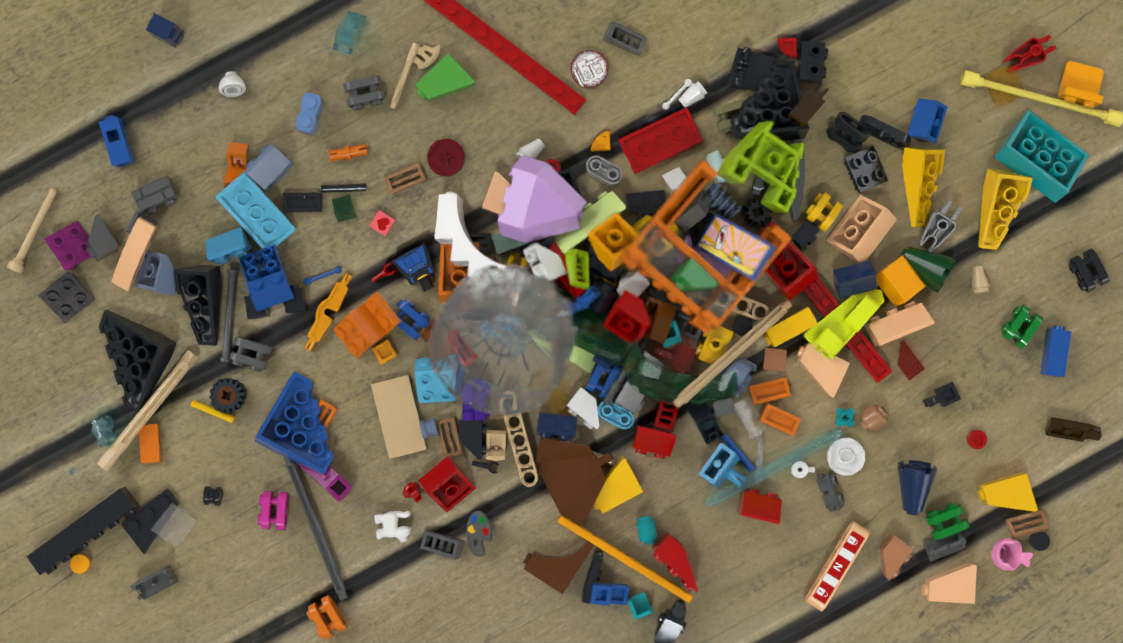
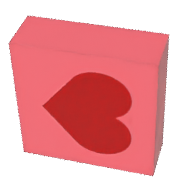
(382, 223)

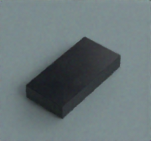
(302, 202)

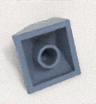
(157, 274)

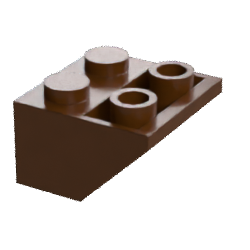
(660, 317)

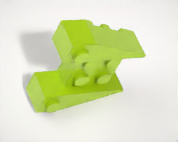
(770, 161)

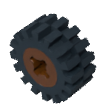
(234, 392)

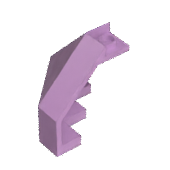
(539, 203)

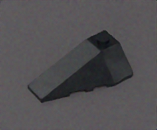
(201, 297)

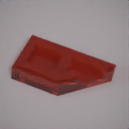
(908, 362)

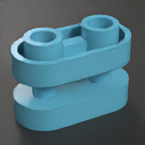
(616, 415)

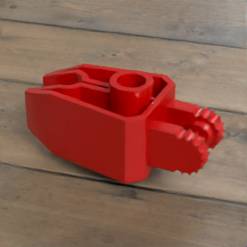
(1030, 54)

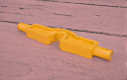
(323, 321)

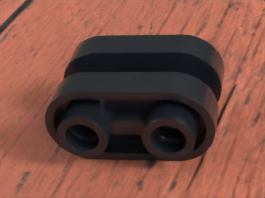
(848, 132)
(1085, 280)

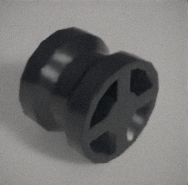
(212, 495)

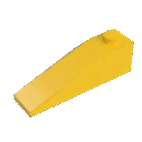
(920, 173)
(1000, 201)

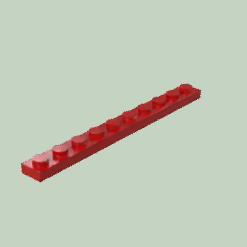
(509, 54)
(858, 343)

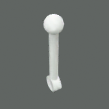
(687, 83)

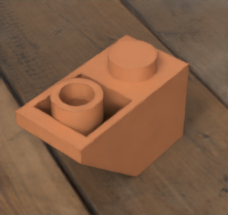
(893, 555)

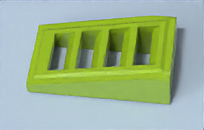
(583, 263)

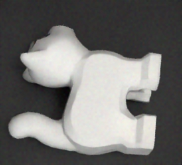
(390, 525)

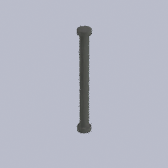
(229, 315)

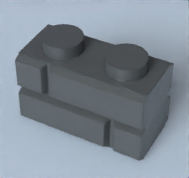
(155, 195)

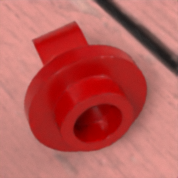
(411, 490)

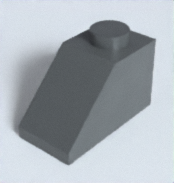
(694, 211)
(101, 242)

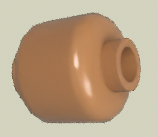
(874, 418)

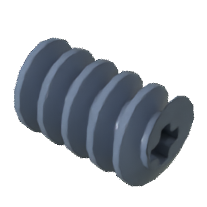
(722, 202)

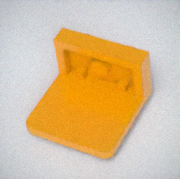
(1081, 84)

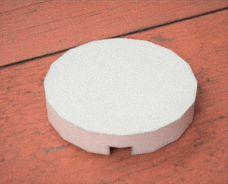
(845, 456)

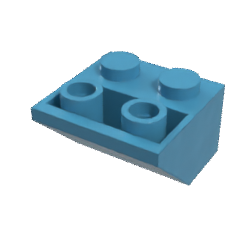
(228, 245)

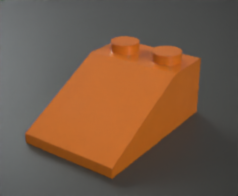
(449, 273)

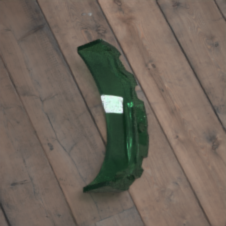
(666, 385)

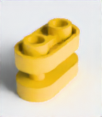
(814, 211)

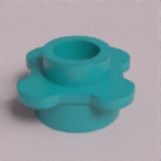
(841, 413)

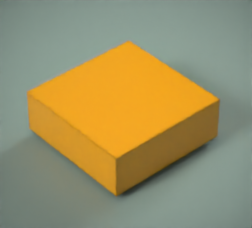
(384, 352)

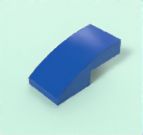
(609, 593)

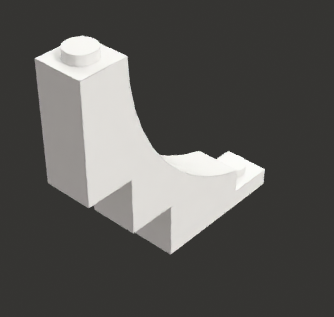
(452, 230)

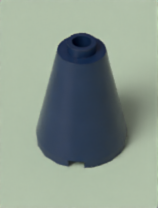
(915, 484)

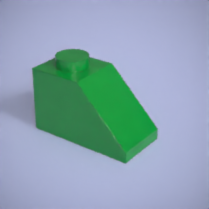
(693, 277)

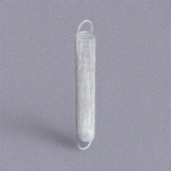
(759, 451)

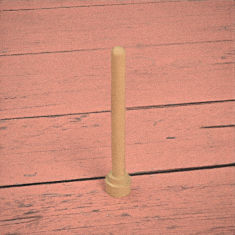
(17, 263)

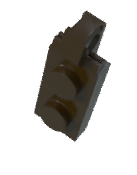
(1072, 430)

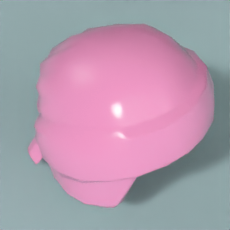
(1008, 554)

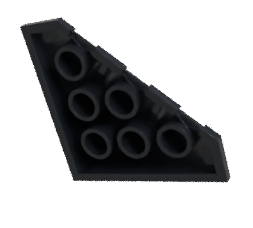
(773, 102)
(138, 356)

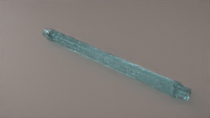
(774, 467)

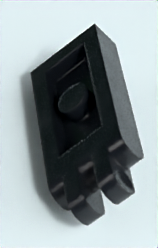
(594, 575)

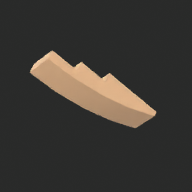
(133, 254)

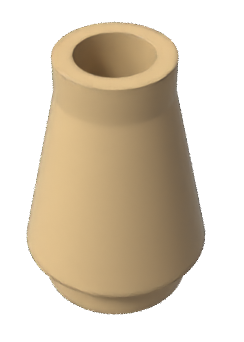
(979, 281)

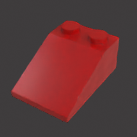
(791, 272)

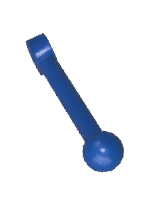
(337, 270)

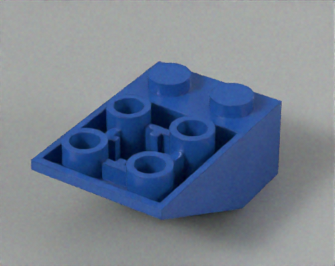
(265, 278)

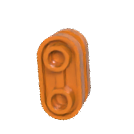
(315, 614)

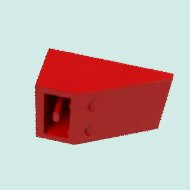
(672, 552)

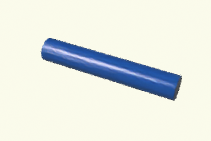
(744, 460)

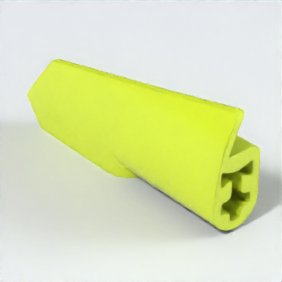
(842, 323)

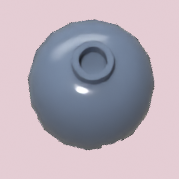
(743, 369)

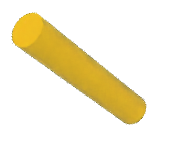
(212, 411)

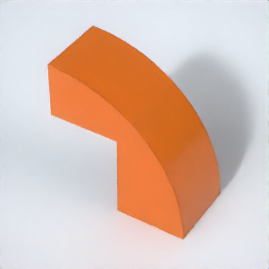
(237, 160)

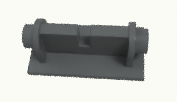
(833, 498)
(945, 546)

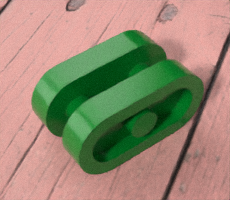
(1010, 329)
(937, 517)

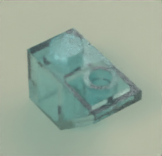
(349, 32)

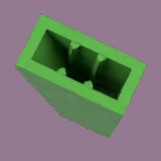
(444, 80)

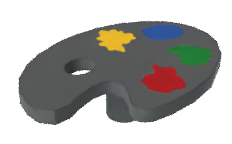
(478, 528)

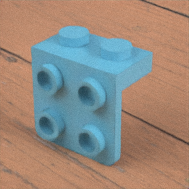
(428, 384)

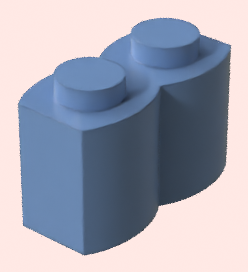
(308, 120)

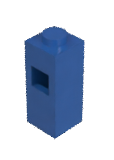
(116, 141)
(1055, 351)

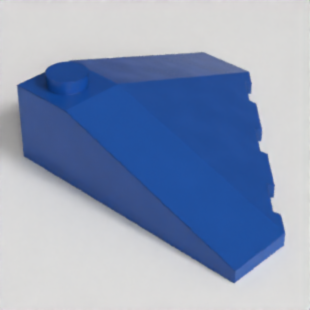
(295, 427)

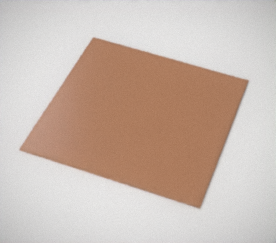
(775, 359)

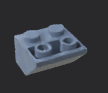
(268, 167)

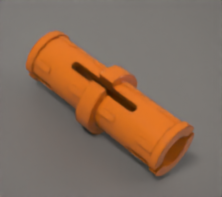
(348, 152)

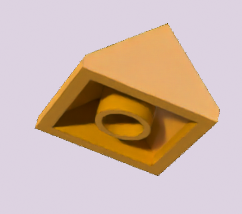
(899, 281)

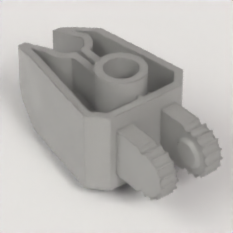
(940, 226)

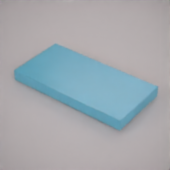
(255, 212)

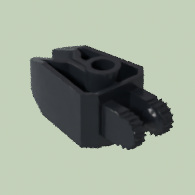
(671, 623)

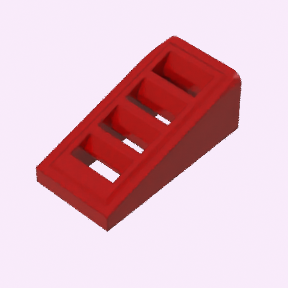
(657, 423)

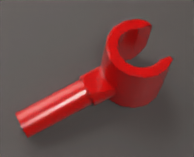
(386, 271)

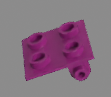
(69, 245)

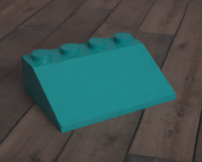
(1044, 155)

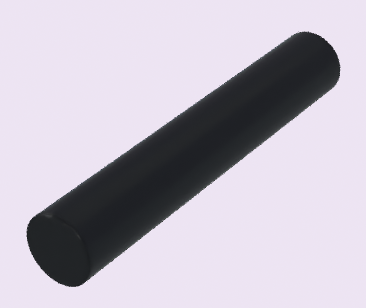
(343, 188)

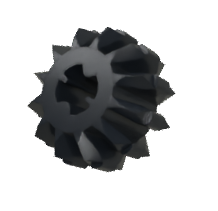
(750, 215)

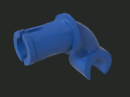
(585, 300)

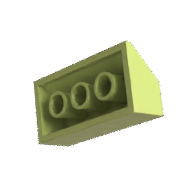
(592, 217)

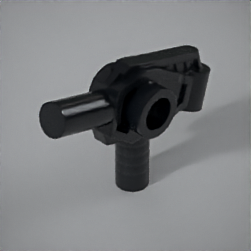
(544, 243)

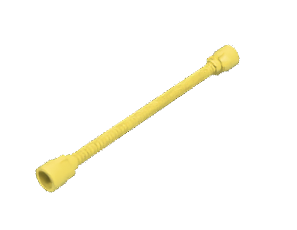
(973, 79)

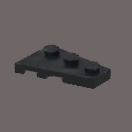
(141, 522)

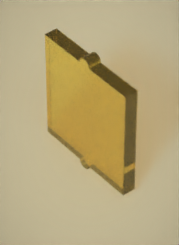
(1001, 76)

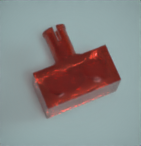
(679, 358)

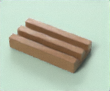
(406, 186)
(455, 429)
(1012, 529)

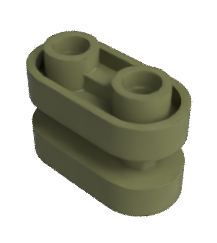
(723, 112)

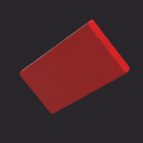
(660, 141)

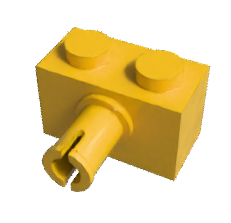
(714, 344)

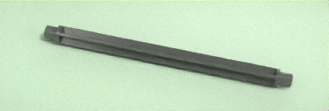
(316, 528)

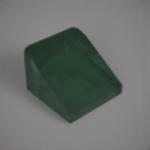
(343, 208)

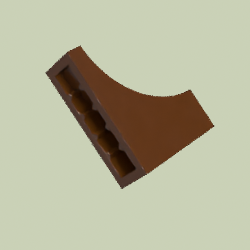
(557, 571)

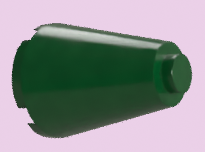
(930, 266)

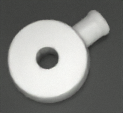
(804, 469)

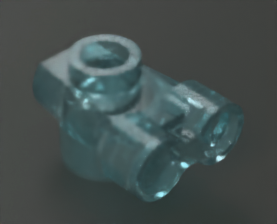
(102, 429)

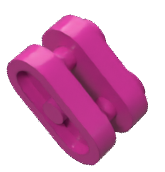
(267, 501)

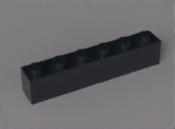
(83, 530)

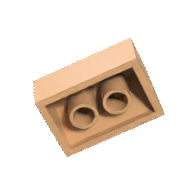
(861, 229)
(898, 323)

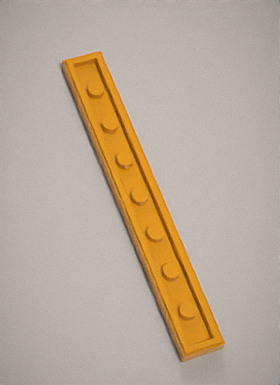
(625, 558)

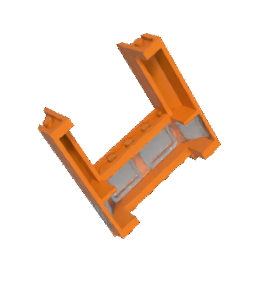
(660, 252)

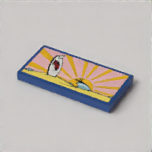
(735, 247)

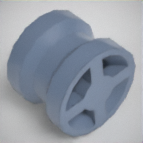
(428, 428)

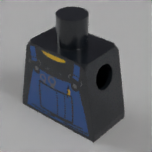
(417, 266)

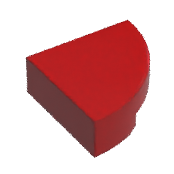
(788, 46)

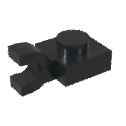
(944, 395)

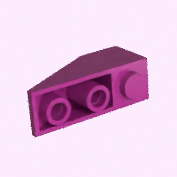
(330, 482)

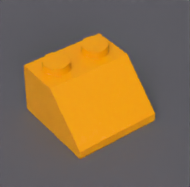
(611, 240)

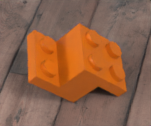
(366, 325)

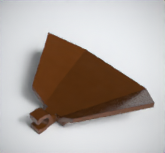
(571, 476)

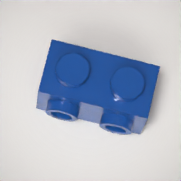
(927, 120)

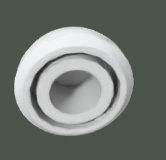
(231, 85)

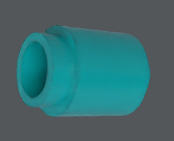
(646, 530)

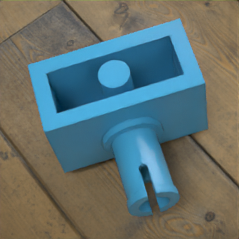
(721, 467)

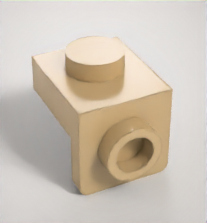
(495, 445)

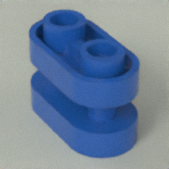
(421, 319)
(613, 372)

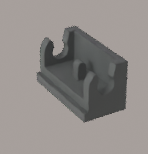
(154, 583)

